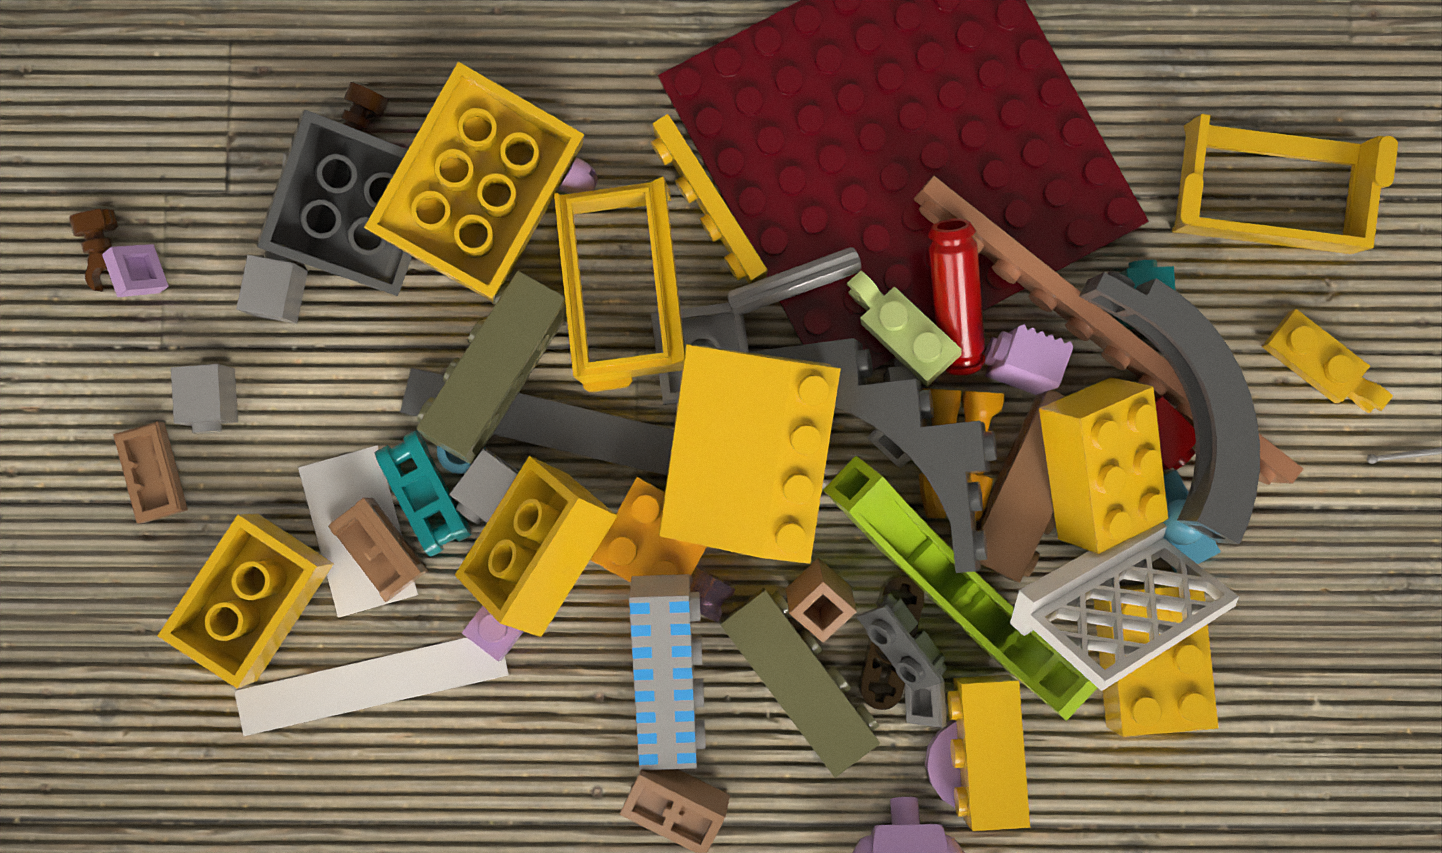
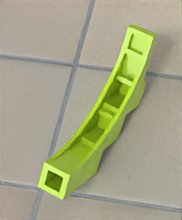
(964, 596)

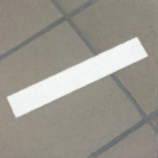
(365, 685)

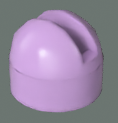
(579, 178)

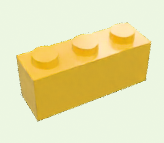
(989, 752)

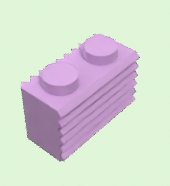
(1027, 360)

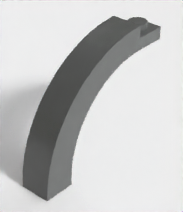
(1218, 397)

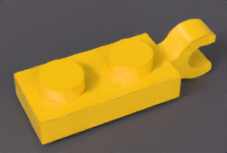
(1324, 362)

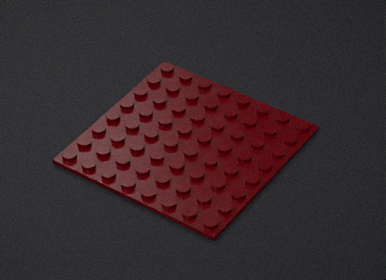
(850, 106)

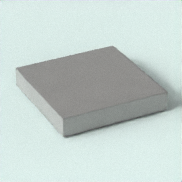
(702, 326)

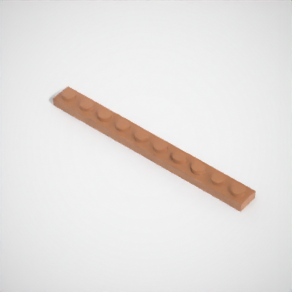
(1083, 318)

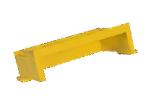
(1371, 169)
(620, 372)

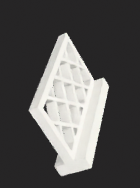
(1098, 578)

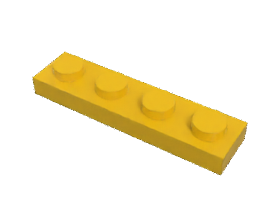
(697, 186)

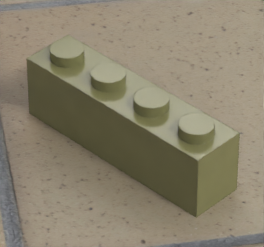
(492, 368)
(800, 682)

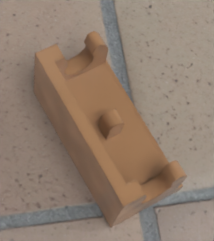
(378, 548)
(677, 807)

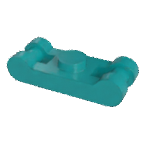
(422, 493)

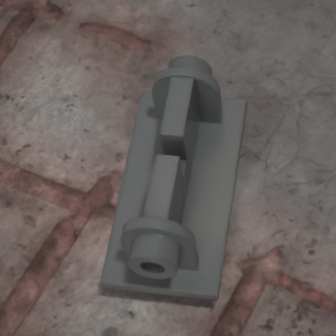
(916, 658)

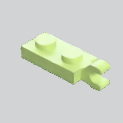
(904, 330)

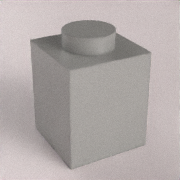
(272, 288)
(204, 397)
(483, 486)

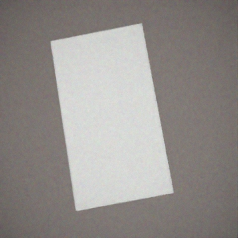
(330, 491)

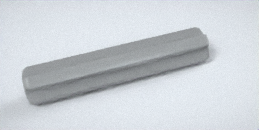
(794, 281)

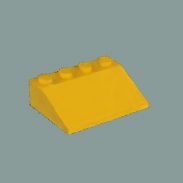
(475, 182)
(749, 452)

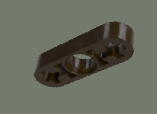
(873, 673)

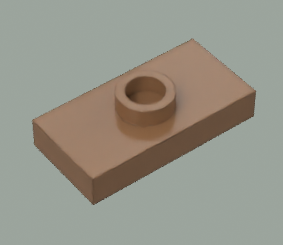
(150, 472)

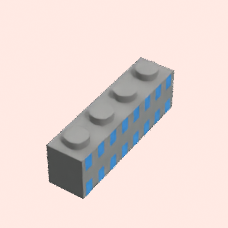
(664, 671)

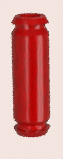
(958, 291)

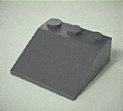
(327, 198)

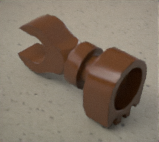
(363, 102)
(92, 226)

